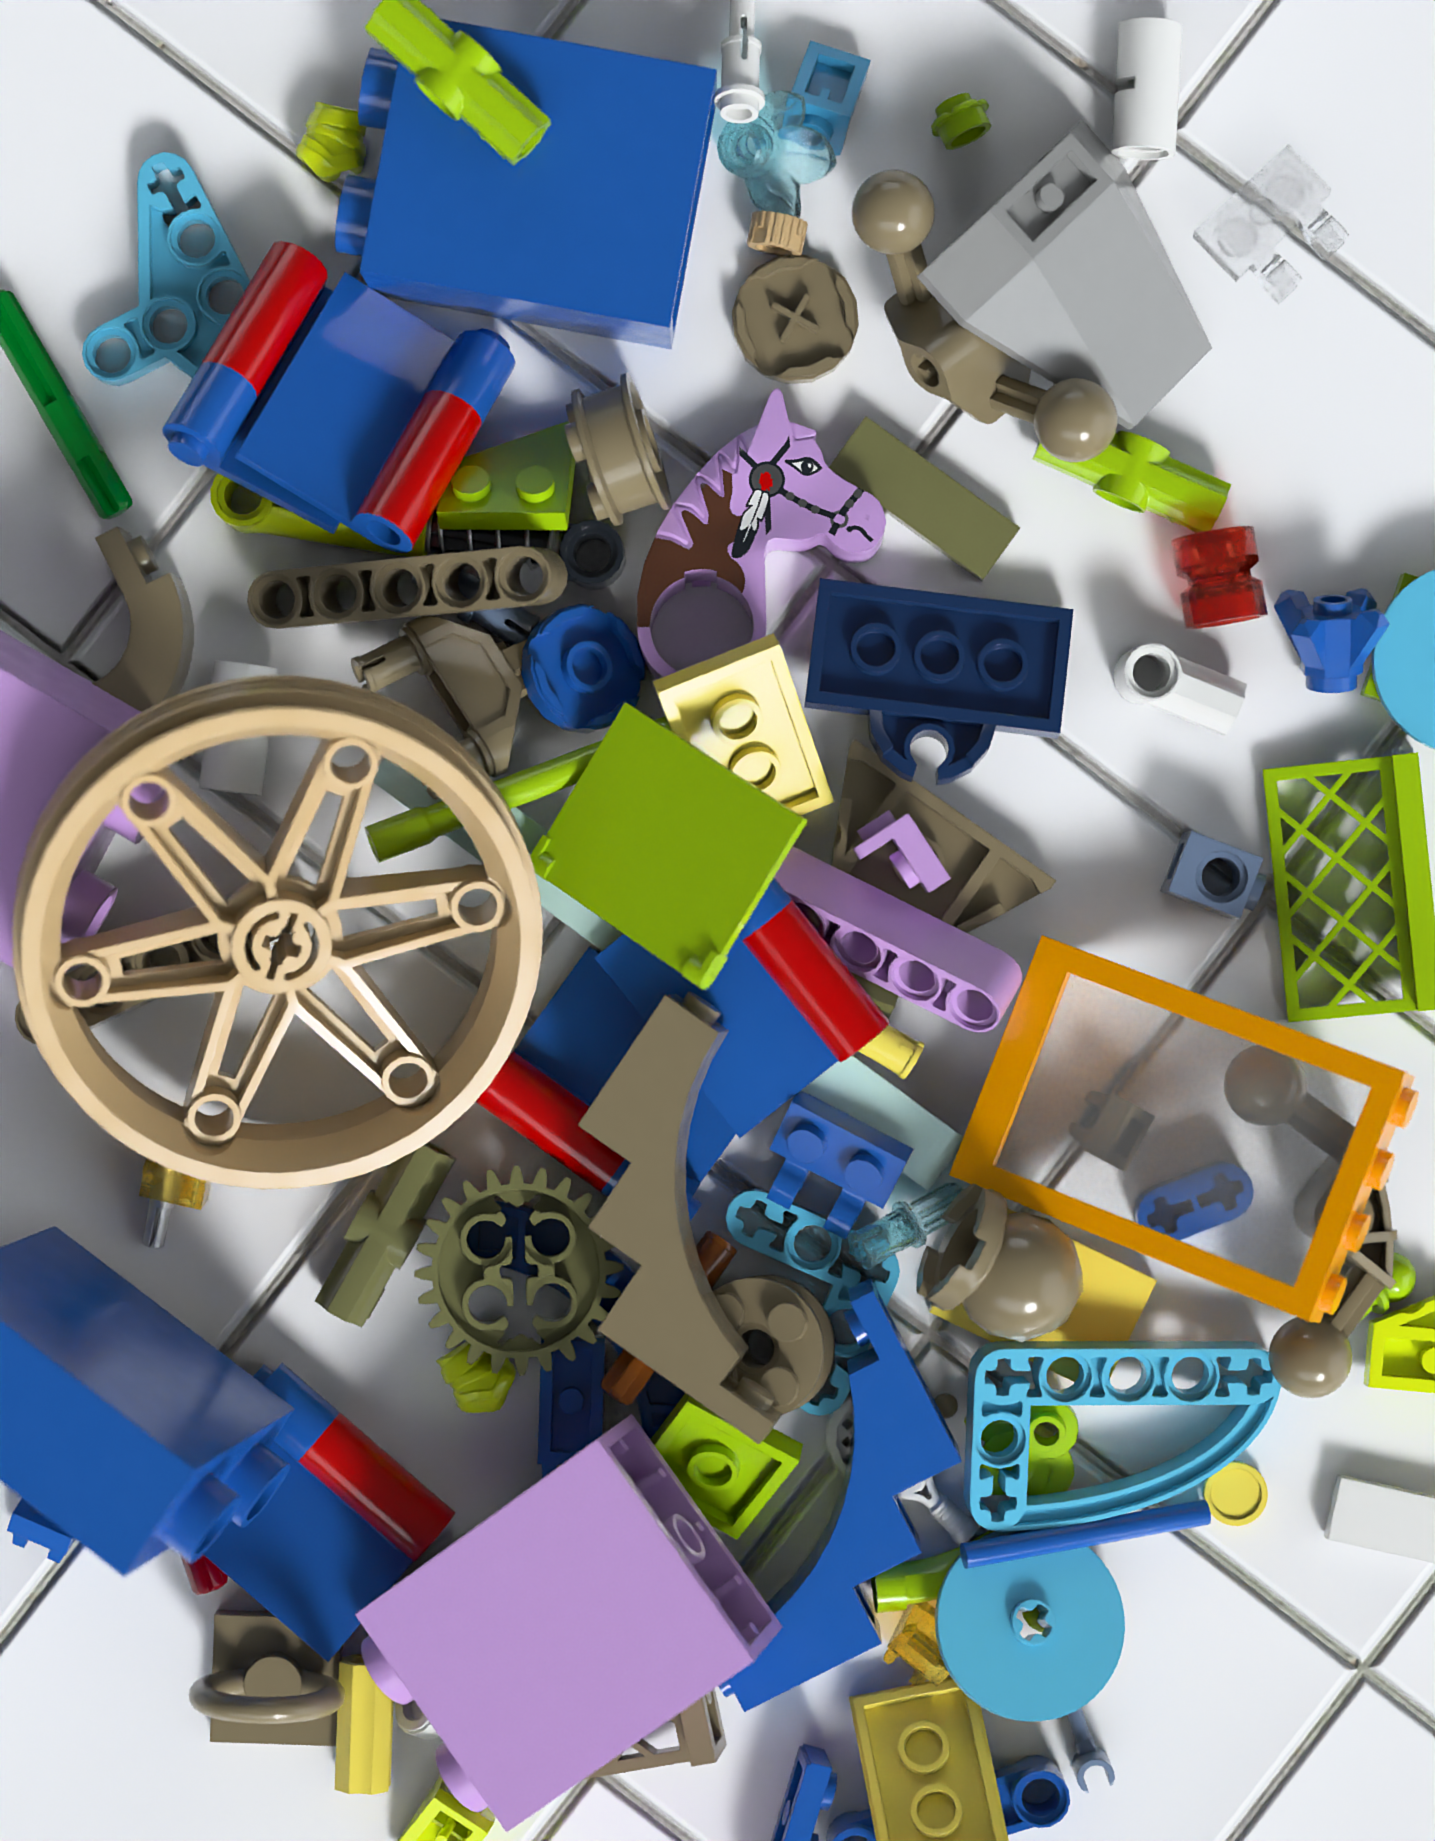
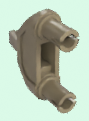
(468, 672)

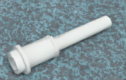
(739, 93)

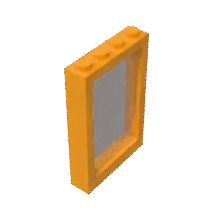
(1185, 1129)

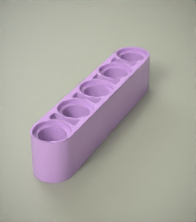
(902, 945)

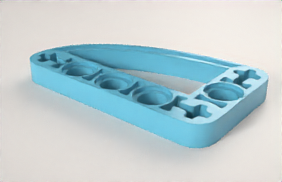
(1093, 1387)

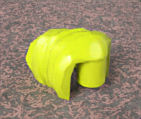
(332, 142)
(475, 1384)

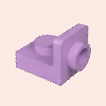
(914, 857)

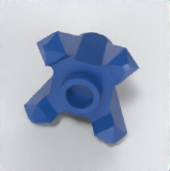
(1332, 635)

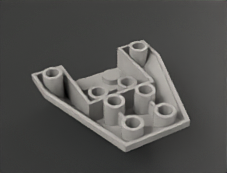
(1075, 280)

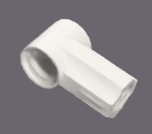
(1184, 688)

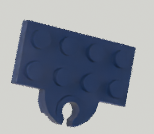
(937, 669)

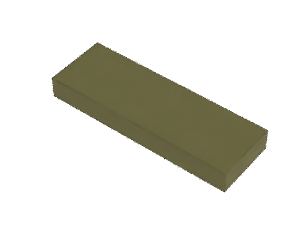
(925, 498)

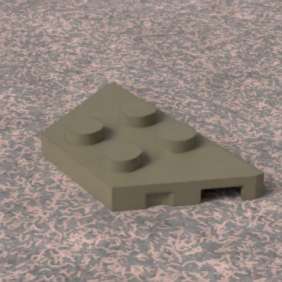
(983, 870)

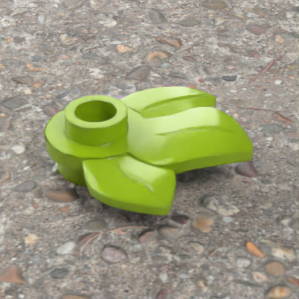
(1049, 1459)

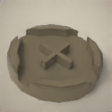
(795, 319)

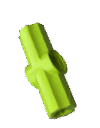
(458, 77)
(1145, 477)

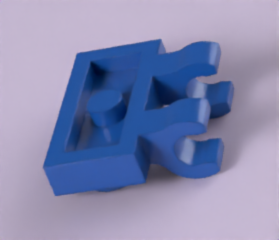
(840, 1150)

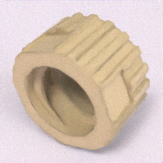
(776, 233)

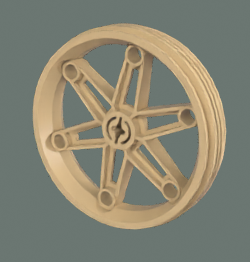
(221, 1145)

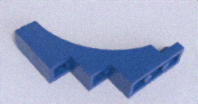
(893, 1446)

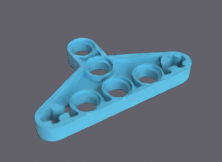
(169, 279)

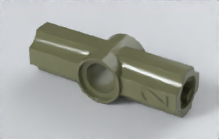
(384, 1233)

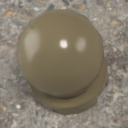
(1007, 1270)

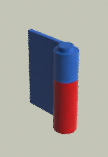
(246, 369)
(377, 414)
(780, 997)
(565, 1066)
(335, 1526)

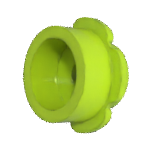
(961, 121)

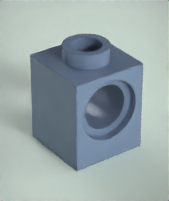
(1186, 870)

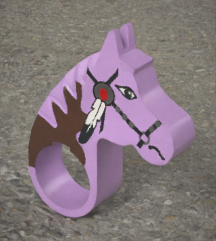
(748, 500)

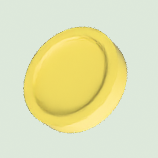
(1236, 1494)

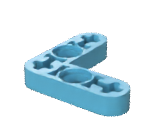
(838, 1293)

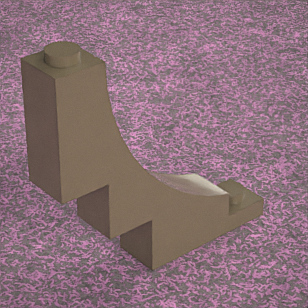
(668, 1307)

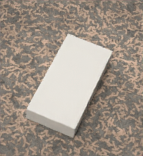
(1382, 1518)

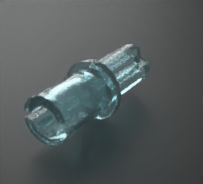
(903, 1226)

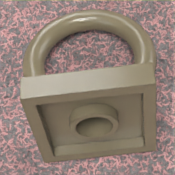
(267, 1684)

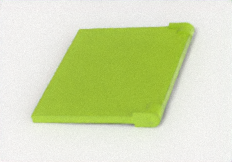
(666, 845)

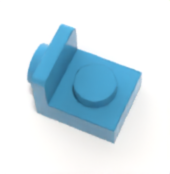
(831, 88)

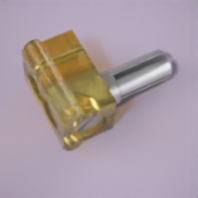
(164, 1189)

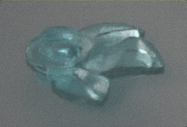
(784, 154)

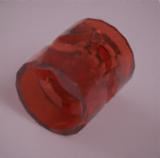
(1219, 577)

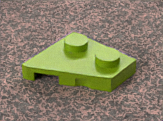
(513, 486)

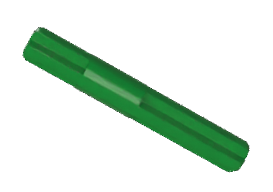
(60, 411)

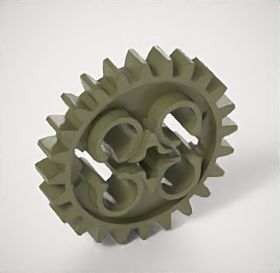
(459, 1271)

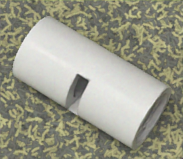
(1147, 88)
(240, 763)

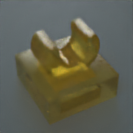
(917, 1644)

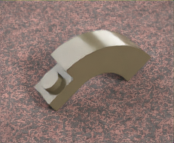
(160, 625)

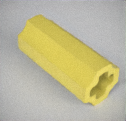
(362, 1732)

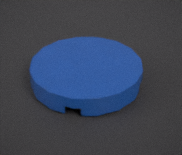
(582, 668)

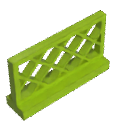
(1409, 883)

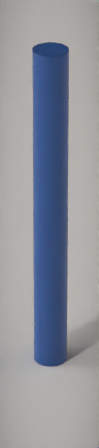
(1083, 1535)

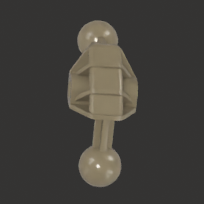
(1071, 418)
(1317, 1357)

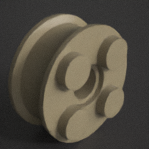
(620, 450)
(799, 1333)

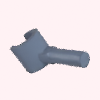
(1087, 1752)

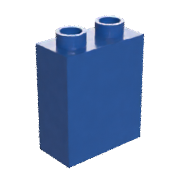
(573, 234)
(123, 1412)

